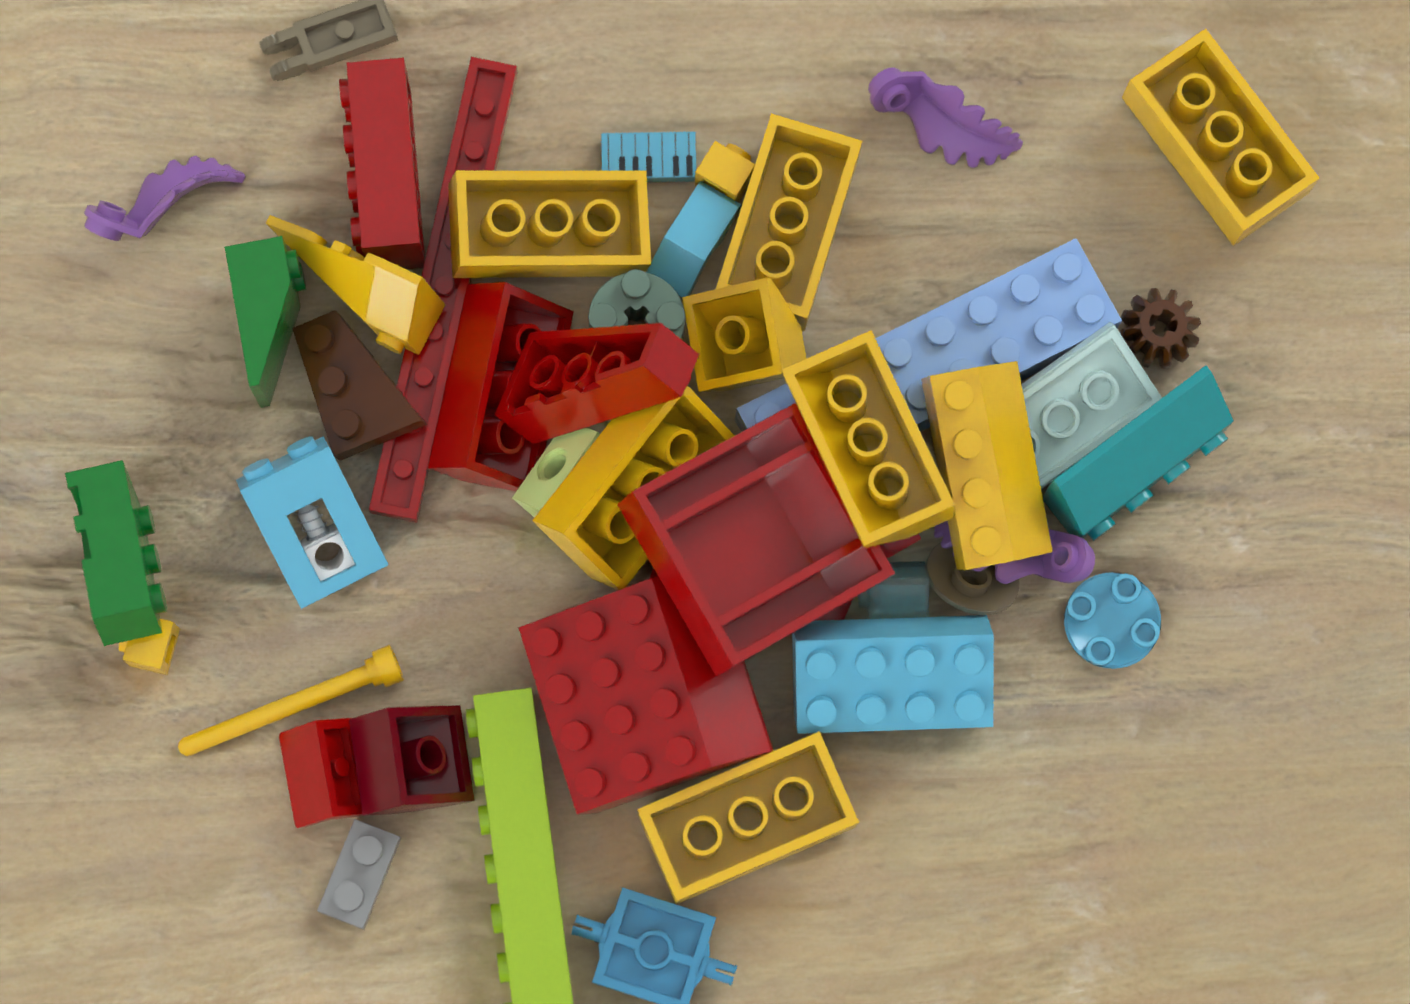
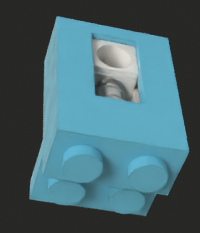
(292, 485)

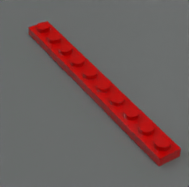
(423, 377)

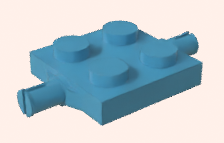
(653, 949)

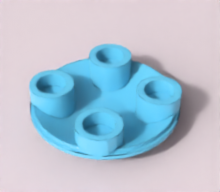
(1112, 620)

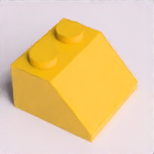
(742, 335)

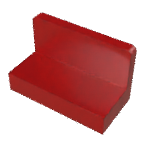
(321, 771)

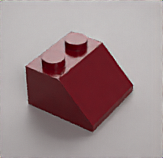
(411, 759)

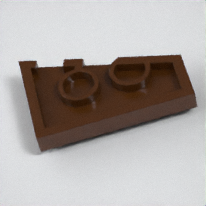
(350, 388)

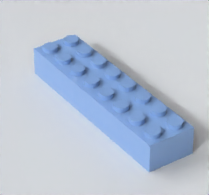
(1019, 317)

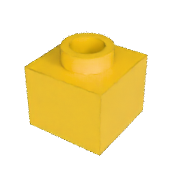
(726, 170)
(154, 651)

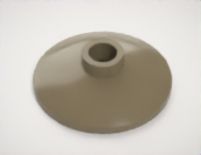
(968, 589)

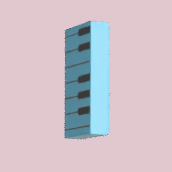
(660, 154)

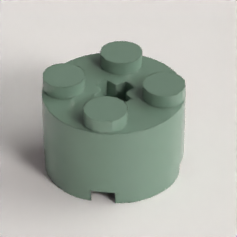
(637, 297)

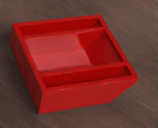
(752, 540)
(637, 698)

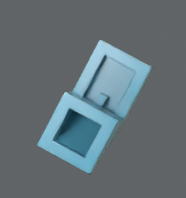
(693, 238)

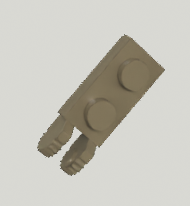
(331, 37)

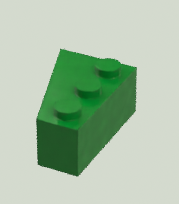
(117, 553)

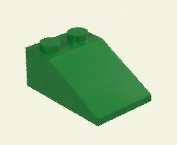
(267, 305)

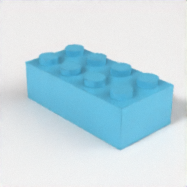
(893, 674)

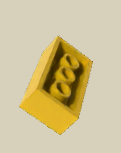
(1219, 136)
(791, 211)
(548, 223)
(626, 455)
(747, 817)

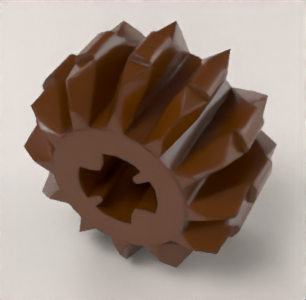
(1178, 328)

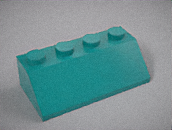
(1140, 456)

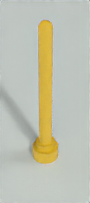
(379, 670)

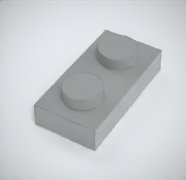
(359, 874)

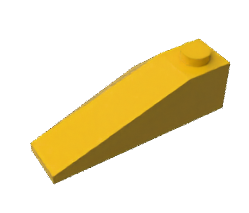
(384, 295)

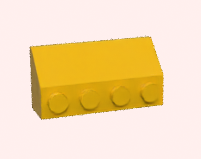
(869, 441)
(987, 465)

